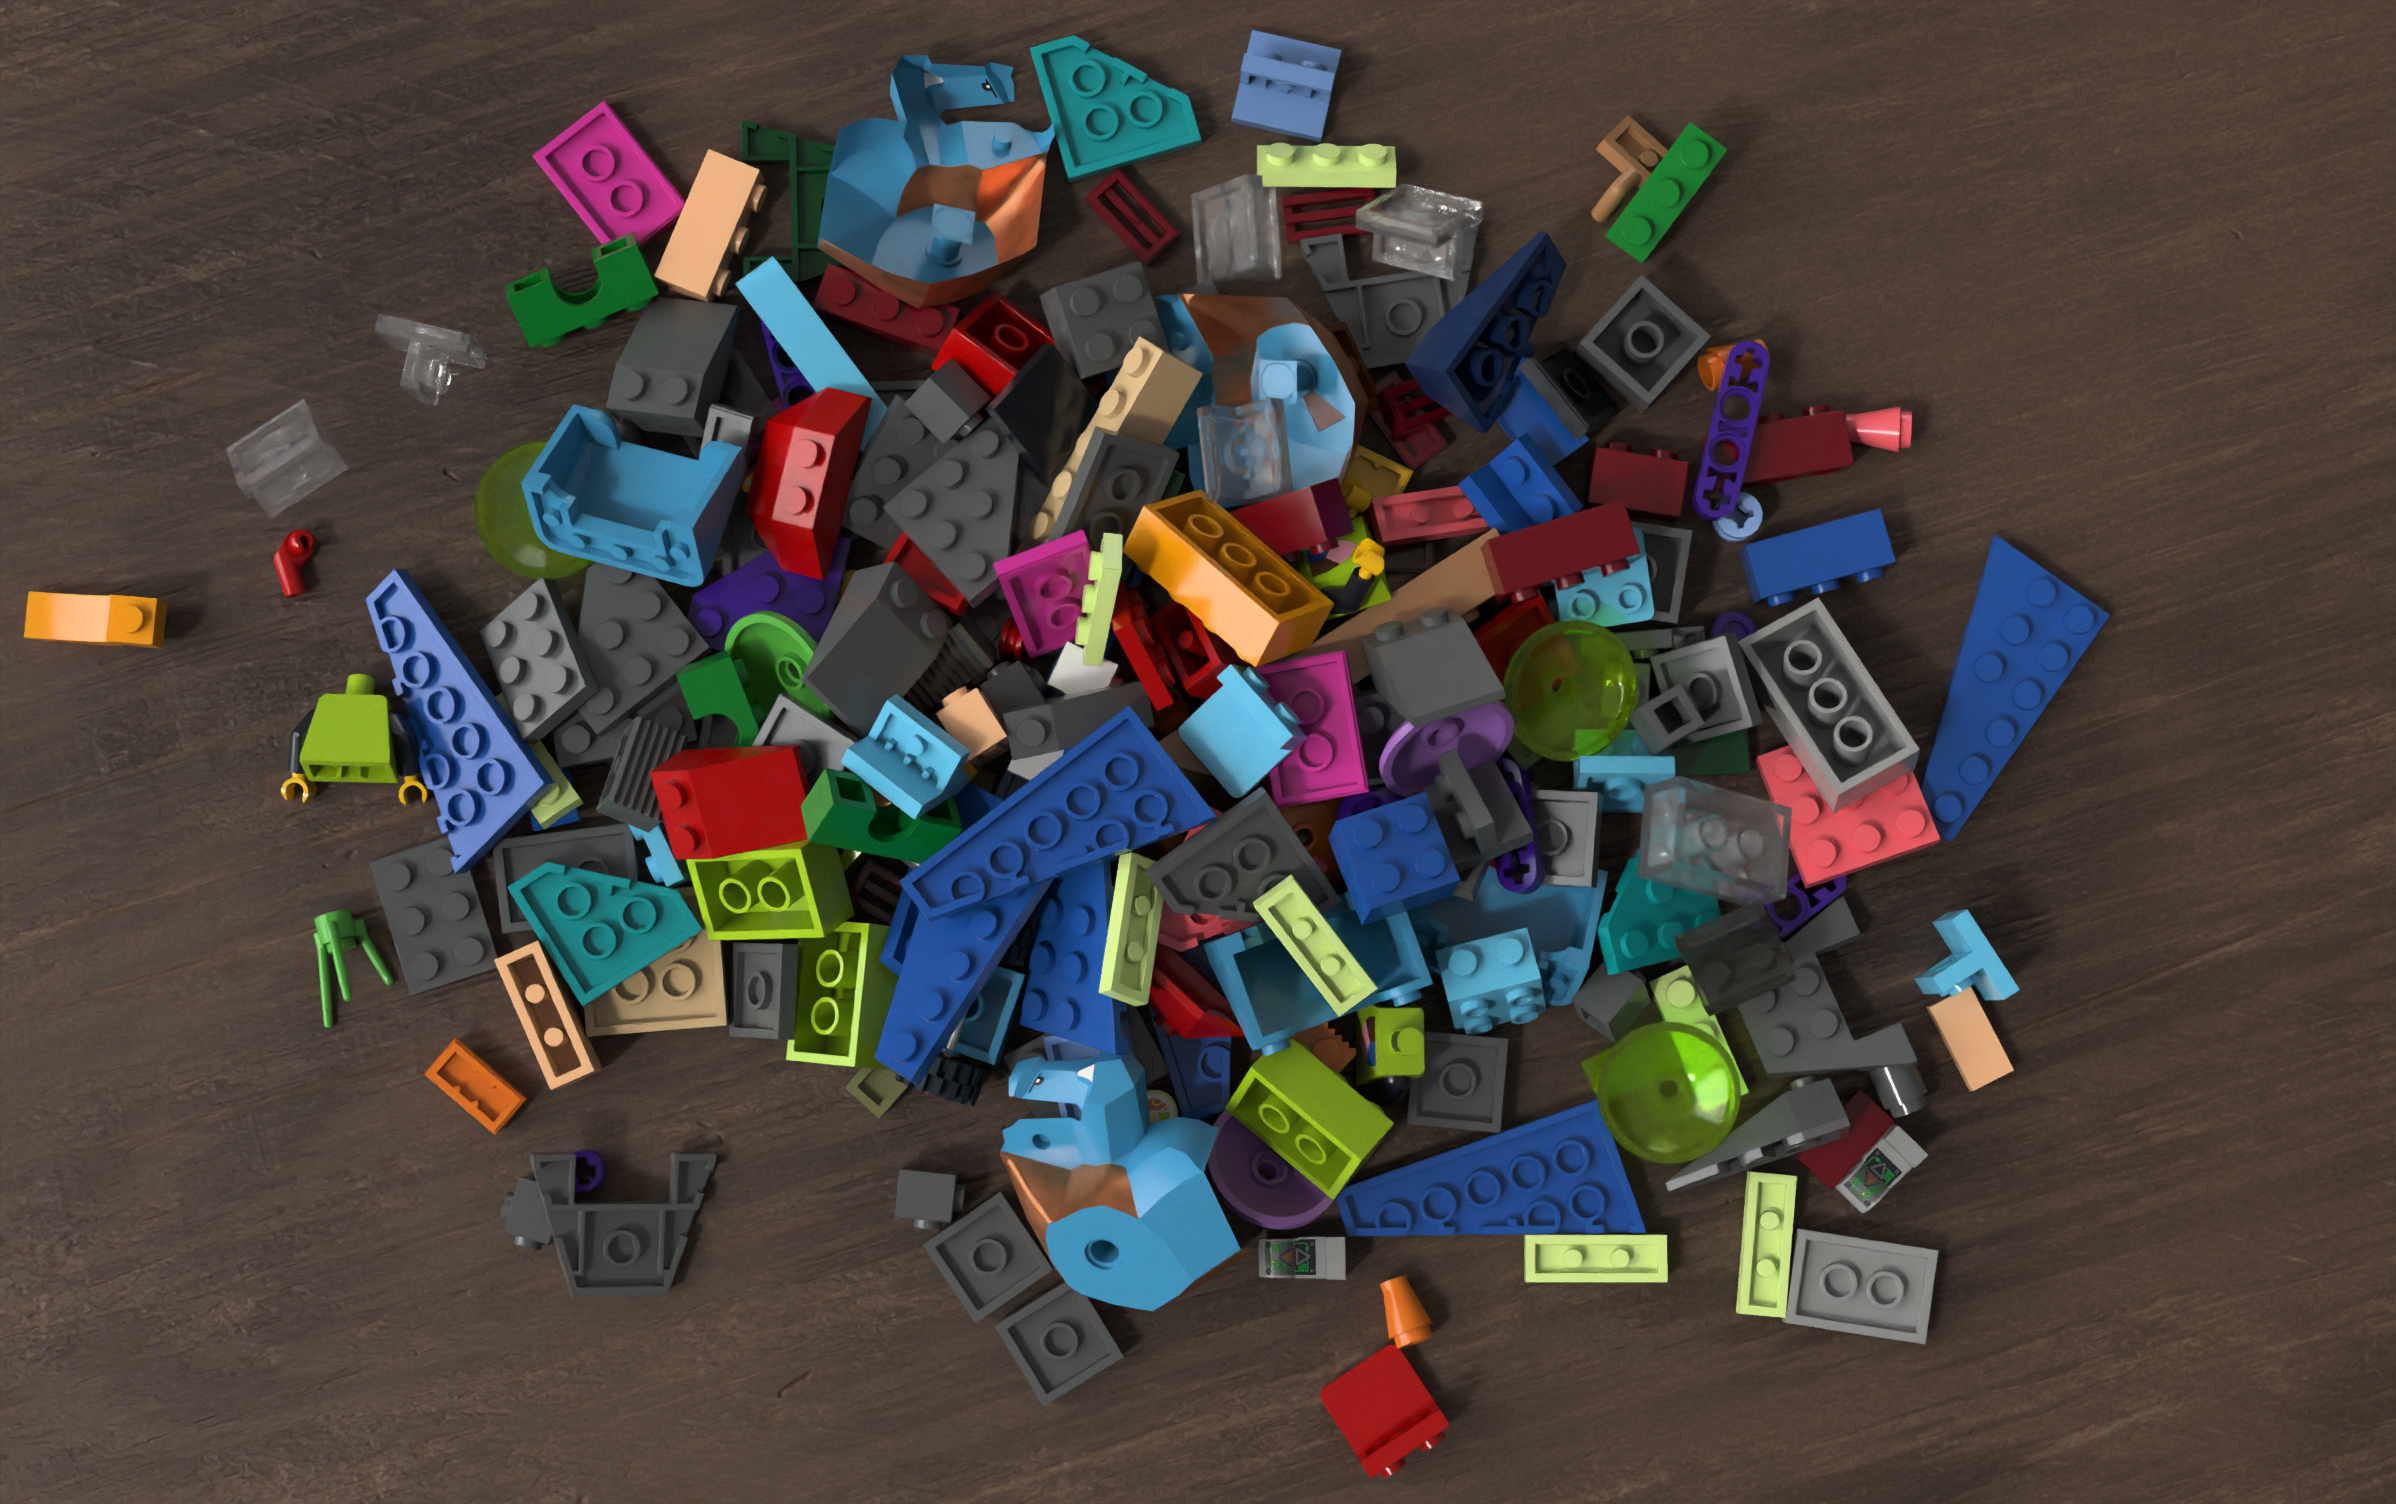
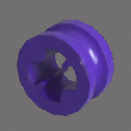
(593, 1159)

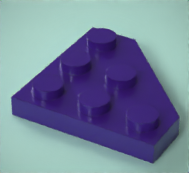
(766, 587)

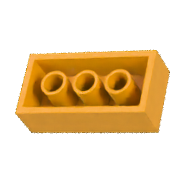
(1227, 577)

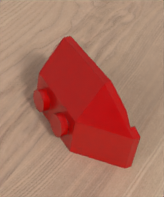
(806, 478)
(1188, 999)

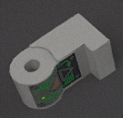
(1880, 1168)
(1303, 1257)

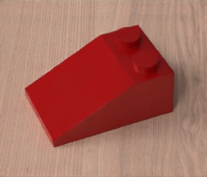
(731, 799)

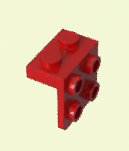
(1384, 1411)

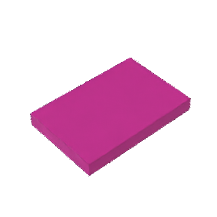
(610, 178)
(1047, 591)
(1333, 755)

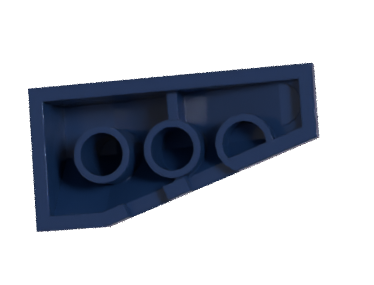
(1477, 346)

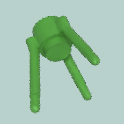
(333, 937)

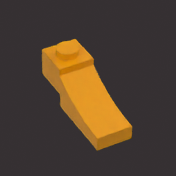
(96, 619)

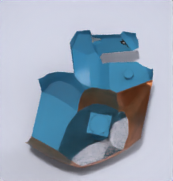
(931, 203)
(1261, 354)
(1113, 1193)

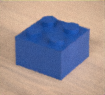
(1393, 858)

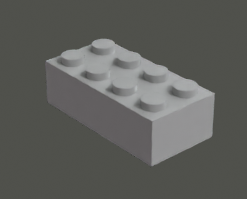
(1827, 705)

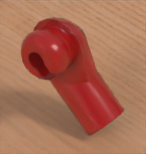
(291, 559)

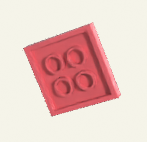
(1857, 837)

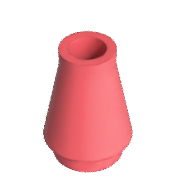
(1881, 428)

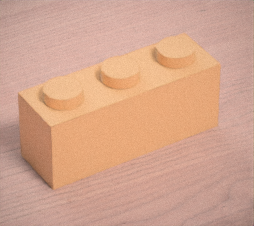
(711, 228)
(975, 724)
(548, 1015)

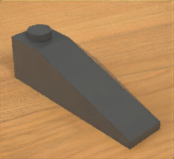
(1787, 1126)

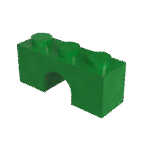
(1666, 192)
(550, 312)
(717, 687)
(845, 816)

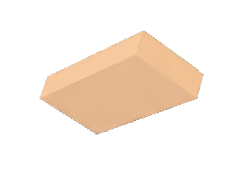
(1970, 1039)

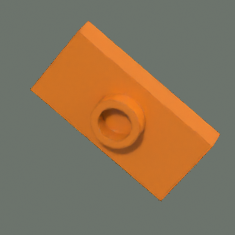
(476, 1086)

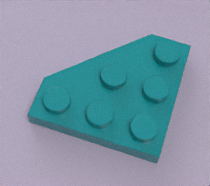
(1108, 109)
(1647, 918)
(602, 924)

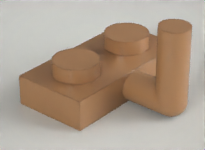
(1634, 155)

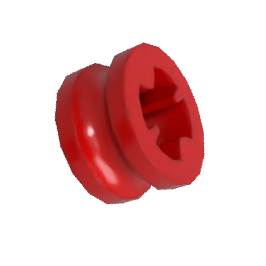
(1012, 642)

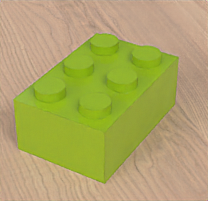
(772, 892)
(842, 997)
(1309, 1116)

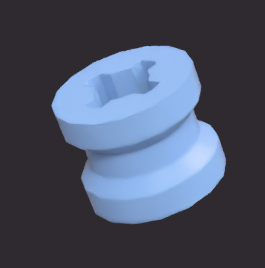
(1729, 526)

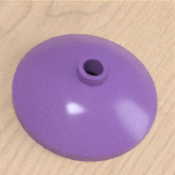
(1412, 752)
(1277, 1203)

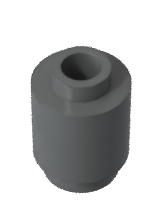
(1899, 1089)

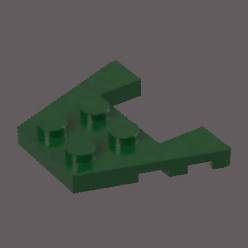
(808, 184)

